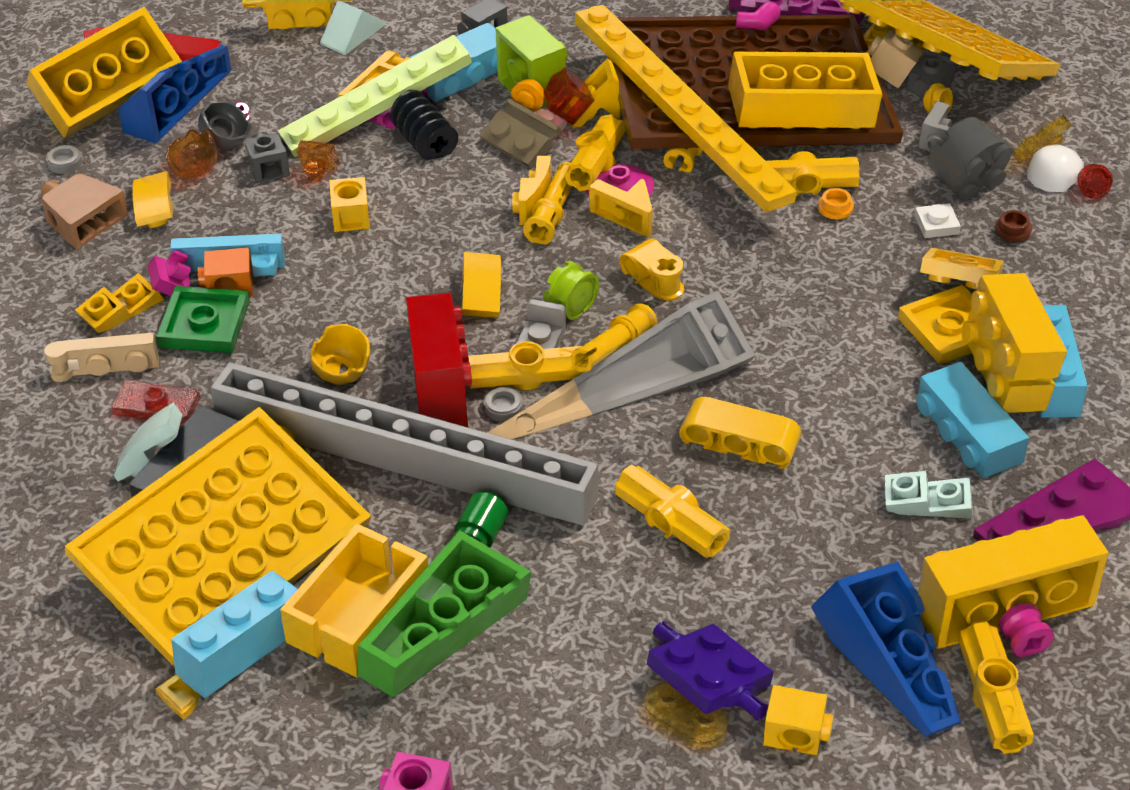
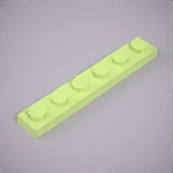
(377, 94)

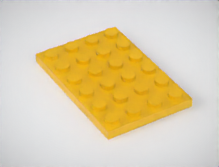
(956, 36)
(215, 529)

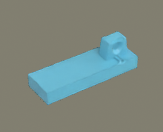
(264, 249)

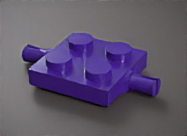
(710, 669)

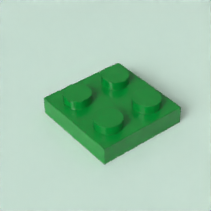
(203, 319)

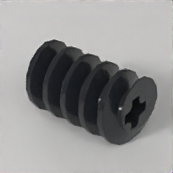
(423, 125)

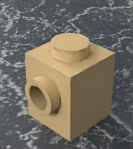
(893, 57)

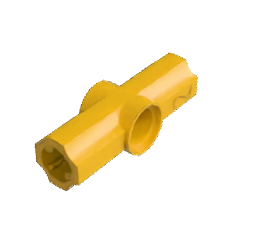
(595, 152)
(811, 174)
(523, 366)
(672, 511)
(995, 687)

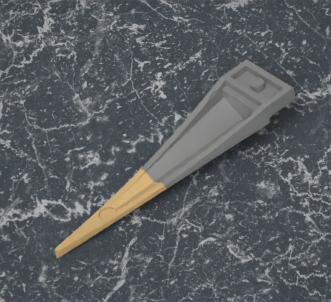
(675, 353)

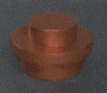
(1014, 226)

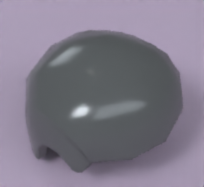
(225, 123)

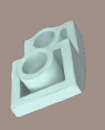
(142, 445)
(914, 495)

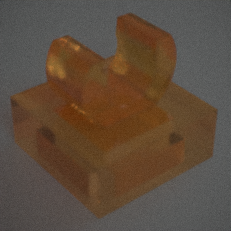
(317, 159)

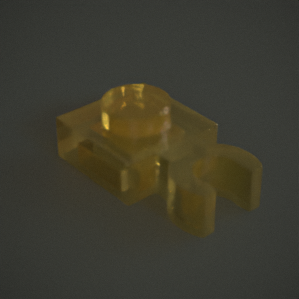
(1047, 135)

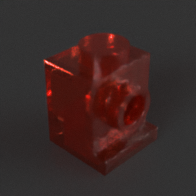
(561, 90)

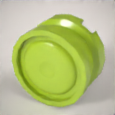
(572, 289)

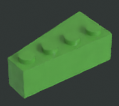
(441, 612)

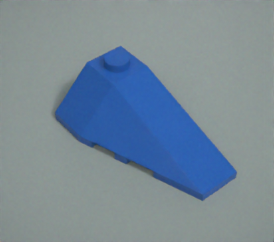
(172, 94)
(881, 632)

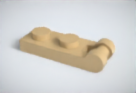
(101, 355)

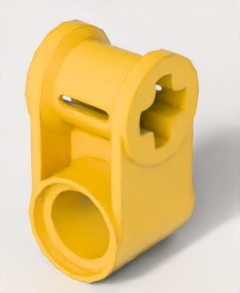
(654, 269)

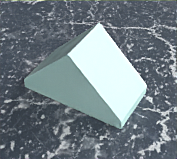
(349, 28)

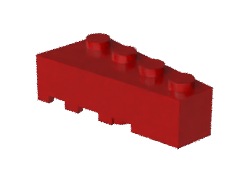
(439, 357)

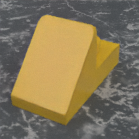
(605, 90)
(625, 208)

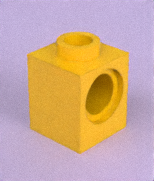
(349, 204)
(797, 720)

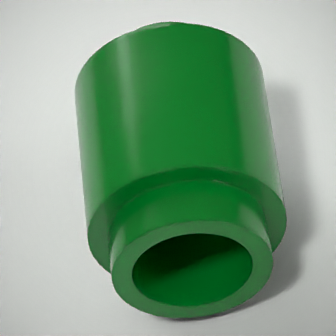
(483, 517)

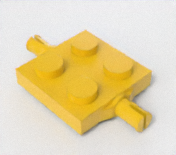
(294, 13)

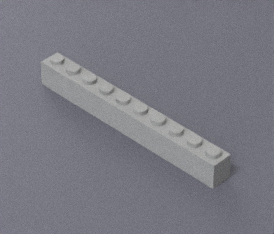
(414, 443)

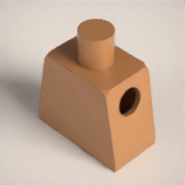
(82, 207)

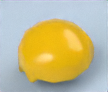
(340, 345)

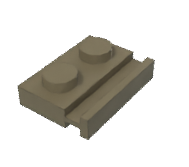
(520, 133)

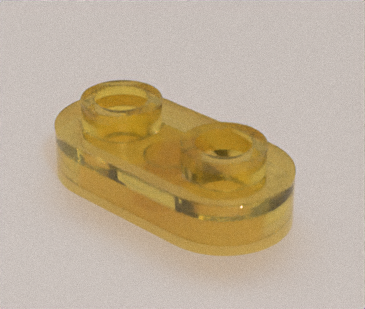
(683, 717)

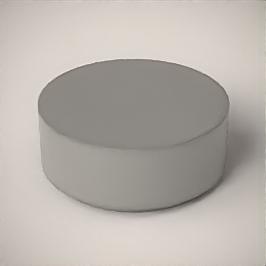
(63, 159)
(503, 403)

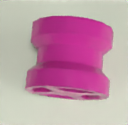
(1026, 630)

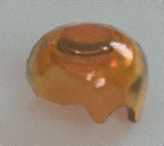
(192, 154)

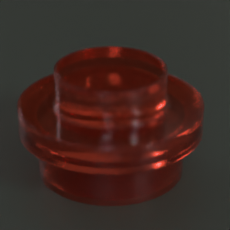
(1094, 181)

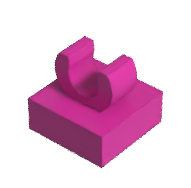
(169, 273)

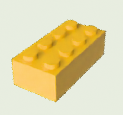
(101, 72)
(804, 90)
(1046, 565)

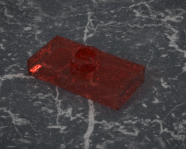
(146, 399)

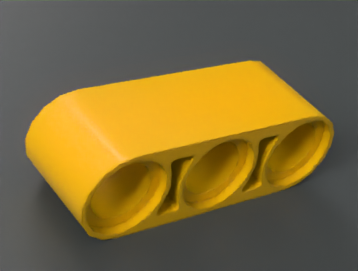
(741, 430)

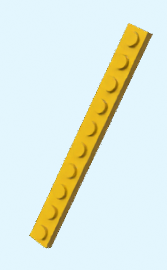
(686, 109)

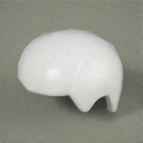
(1054, 168)

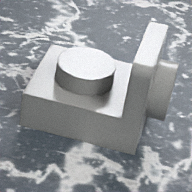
(935, 126)
(544, 324)

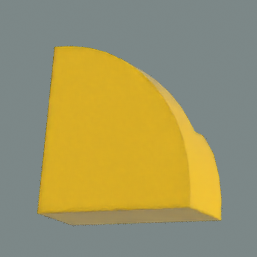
(178, 696)

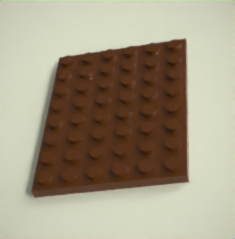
(702, 55)

